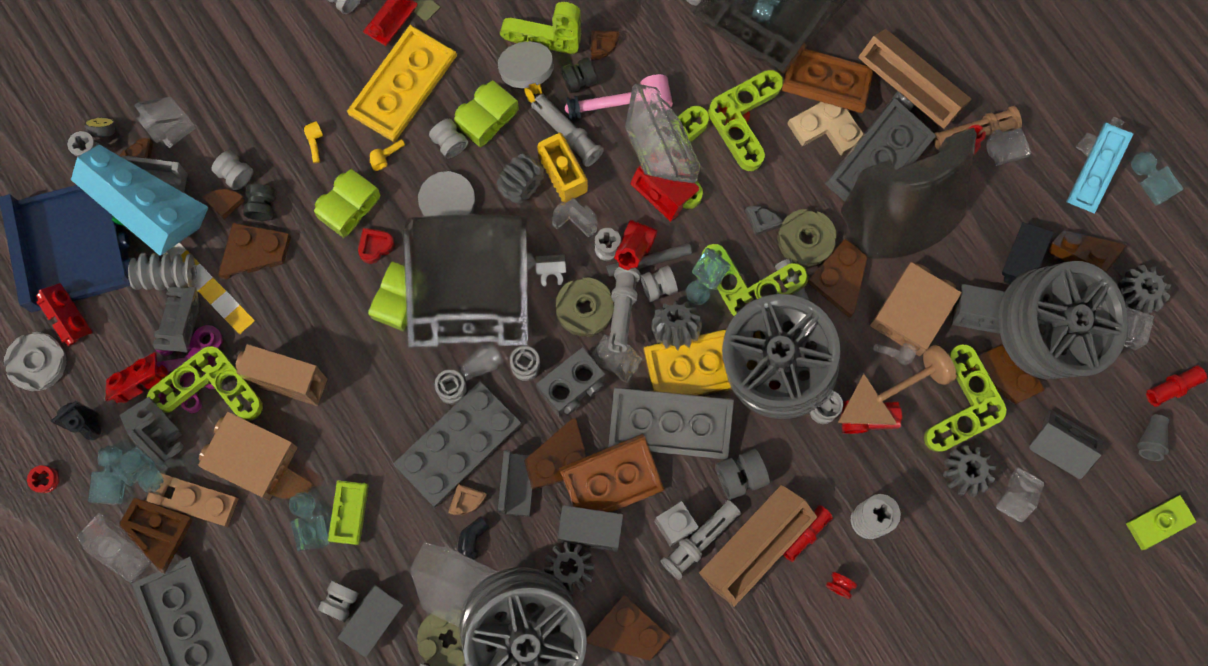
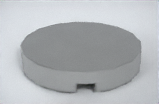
(525, 64)
(446, 195)
(35, 361)

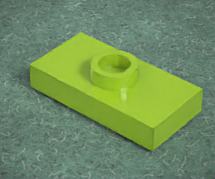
(348, 512)
(1161, 522)

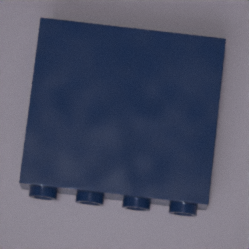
(64, 241)

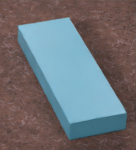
(1099, 167)

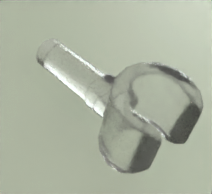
(904, 355)

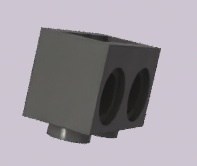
(565, 377)

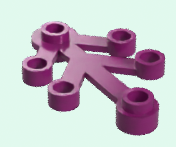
(189, 377)

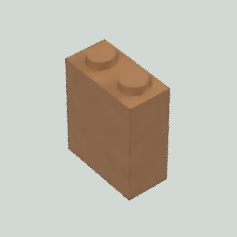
(916, 308)
(281, 374)
(247, 455)

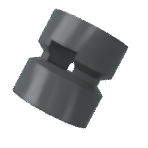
(751, 469)

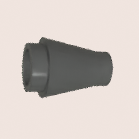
(1154, 441)

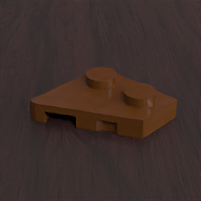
(1084, 248)
(253, 249)
(841, 277)
(1008, 377)
(556, 452)
(155, 531)
(628, 632)

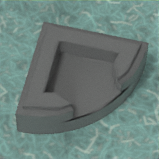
(762, 219)

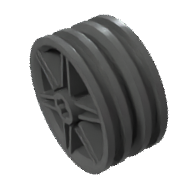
(768, 316)
(1081, 318)
(511, 592)

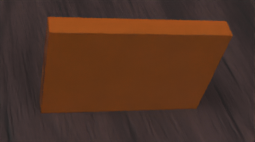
(829, 80)
(613, 477)

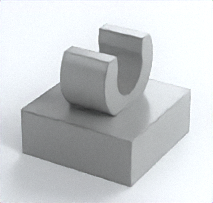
(551, 265)

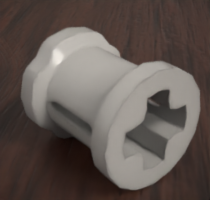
(80, 141)
(614, 239)

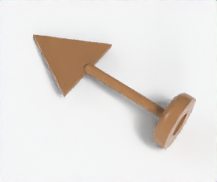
(867, 406)

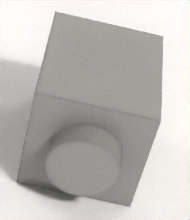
(676, 524)

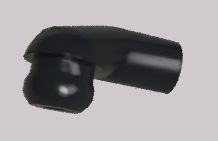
(468, 537)

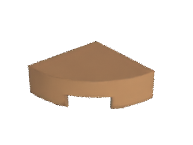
(466, 500)

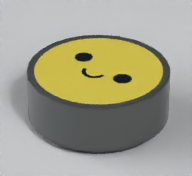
(100, 127)

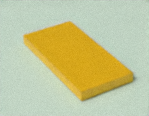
(402, 83)
(692, 369)

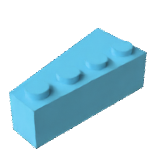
(138, 199)

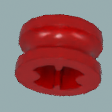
(34, 473)
(841, 585)

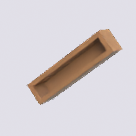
(914, 78)
(758, 545)

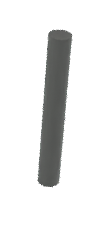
(656, 257)

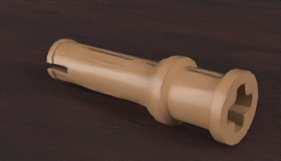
(990, 122)

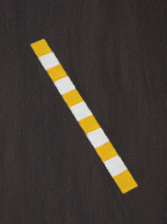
(216, 294)

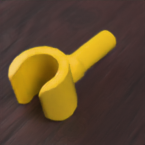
(533, 89)
(313, 132)
(377, 156)

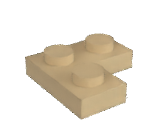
(827, 120)

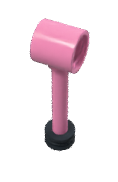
(574, 106)

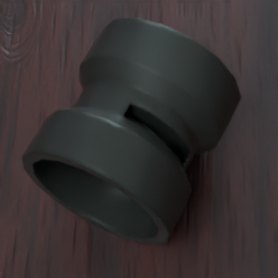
(579, 75)
(259, 202)

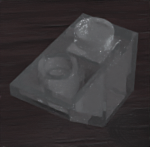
(164, 120)
(113, 548)

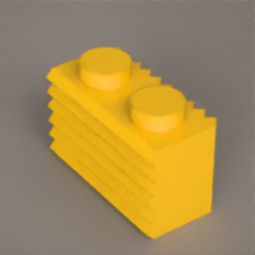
(562, 167)

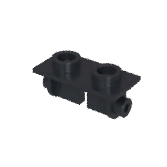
(78, 418)

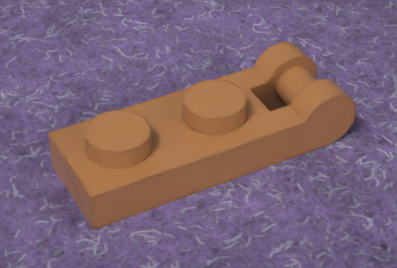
(195, 501)

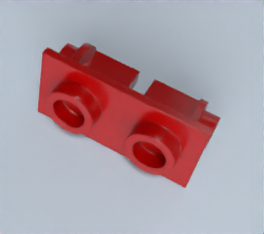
(389, 20)
(57, 303)
(125, 384)

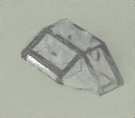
(659, 137)
(446, 580)

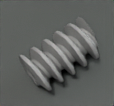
(162, 274)
(865, 521)

